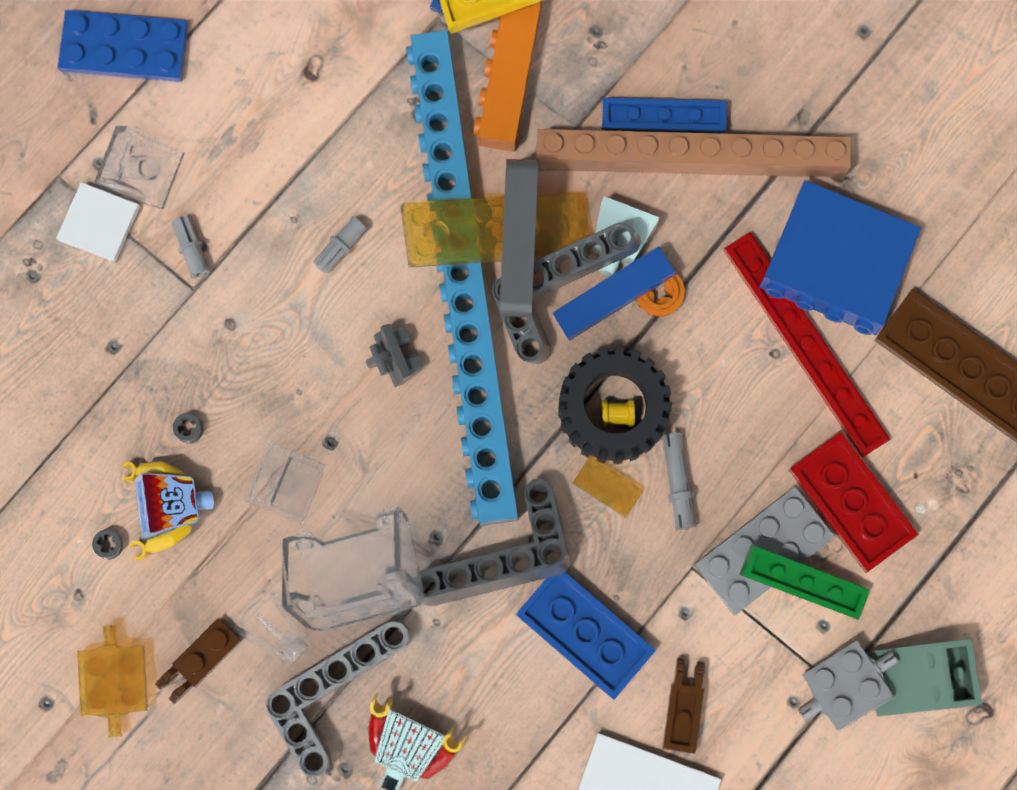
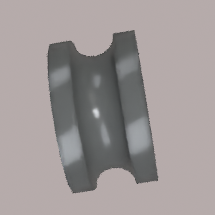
(196, 433)
(98, 549)

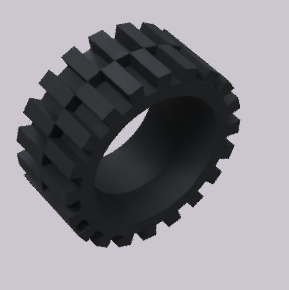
(611, 445)

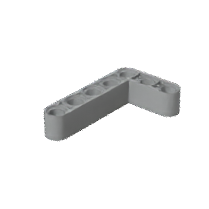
(327, 685)

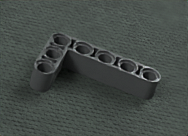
(518, 238)
(555, 279)
(506, 559)

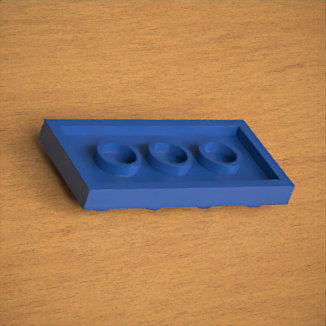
(123, 46)
(586, 633)

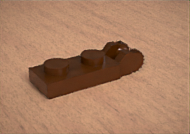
(200, 658)
(684, 710)

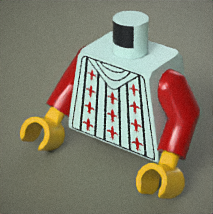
(407, 746)

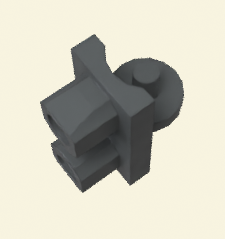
(389, 357)

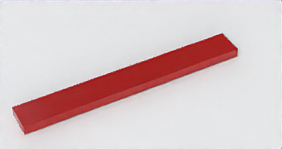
(809, 350)

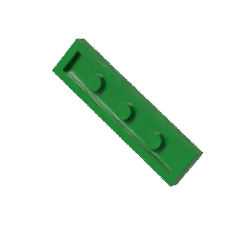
(804, 582)

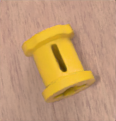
(618, 413)

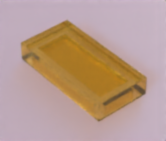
(607, 487)

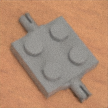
(848, 686)

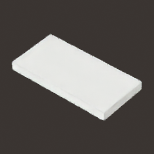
(625, 767)

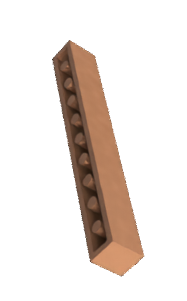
(693, 153)

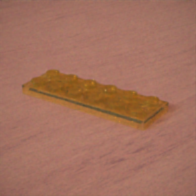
(473, 228)

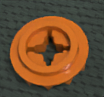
(674, 289)

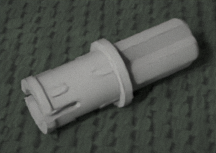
(339, 245)
(190, 247)

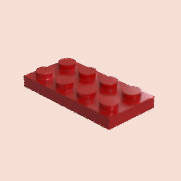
(853, 502)

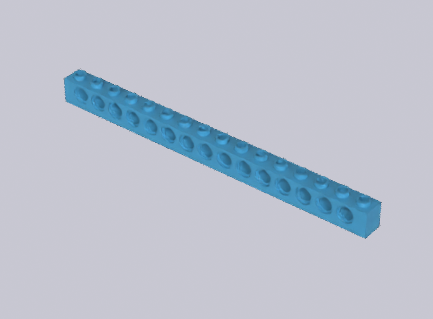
(435, 49)

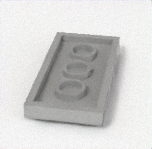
(784, 528)

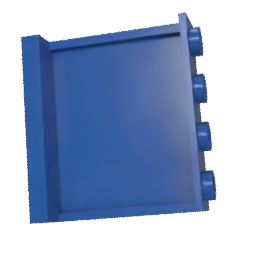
(840, 258)

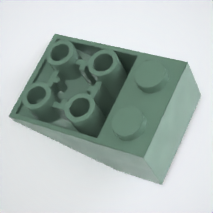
(931, 677)

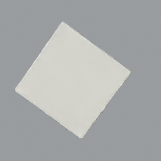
(98, 222)

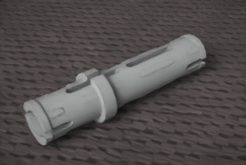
(678, 479)

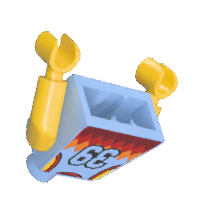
(165, 504)

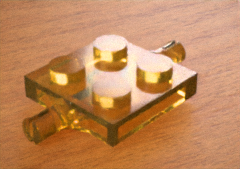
(112, 681)

